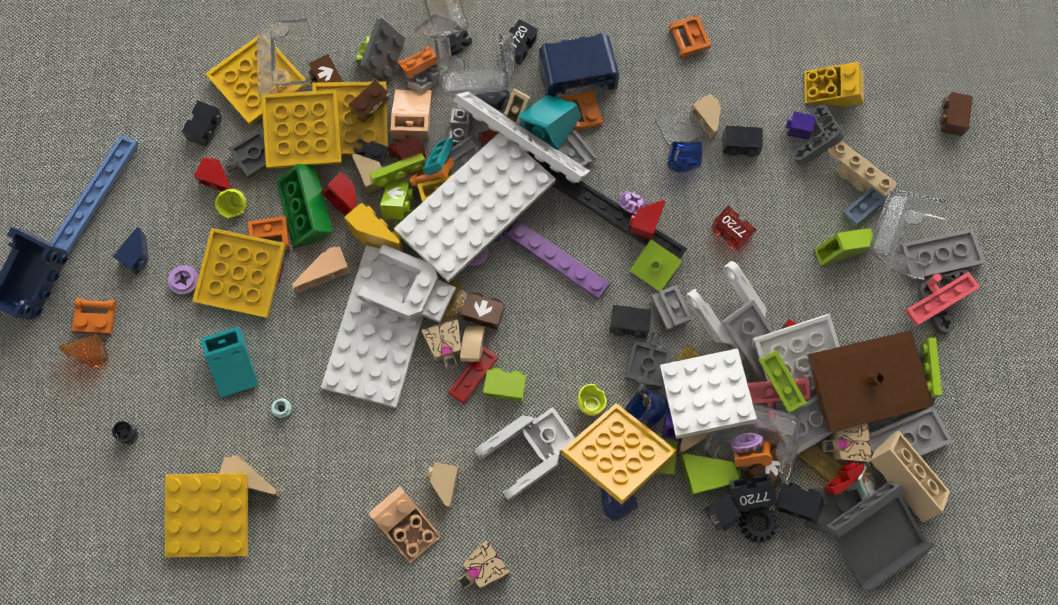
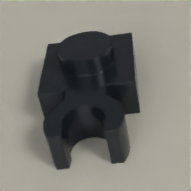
(457, 43)
(372, 151)

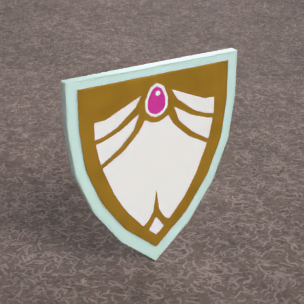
(866, 483)

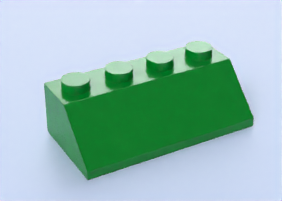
(304, 205)

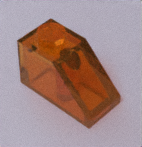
(87, 350)

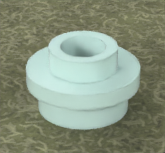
(281, 402)

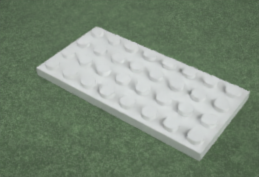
(474, 206)
(372, 344)

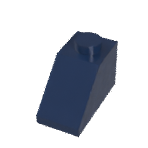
(133, 252)

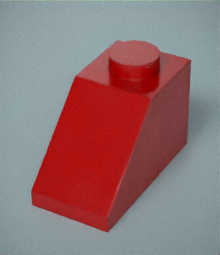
(212, 174)
(341, 194)
(646, 220)

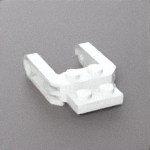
(426, 297)
(706, 314)
(545, 435)

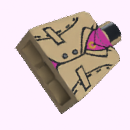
(444, 342)
(849, 444)
(483, 567)

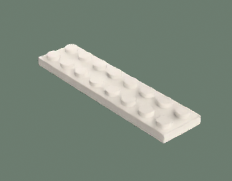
(526, 140)

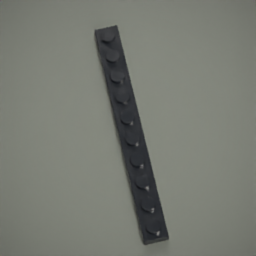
(607, 209)

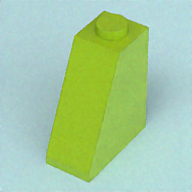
(844, 246)
(707, 473)

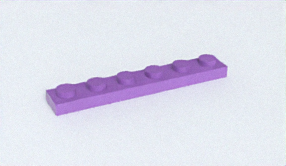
(558, 260)

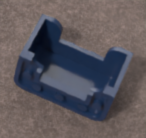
(578, 64)
(29, 274)

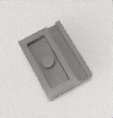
(577, 149)
(462, 153)
(671, 307)

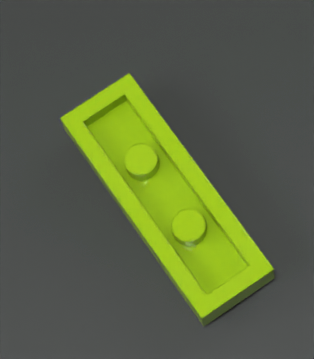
(397, 170)
(931, 367)
(782, 381)

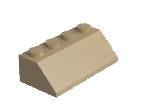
(904, 466)

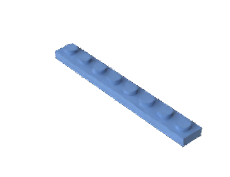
(94, 193)

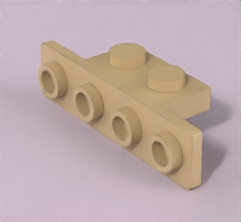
(860, 171)

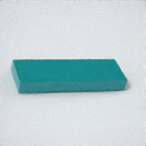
(438, 156)

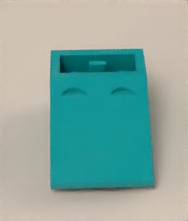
(229, 361)

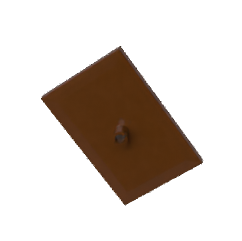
(869, 381)

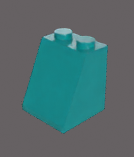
(551, 119)

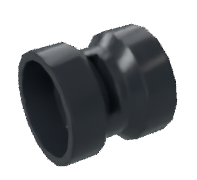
(121, 429)

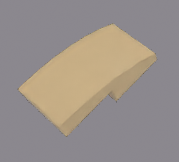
(472, 343)

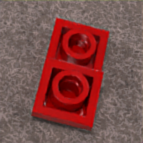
(846, 478)

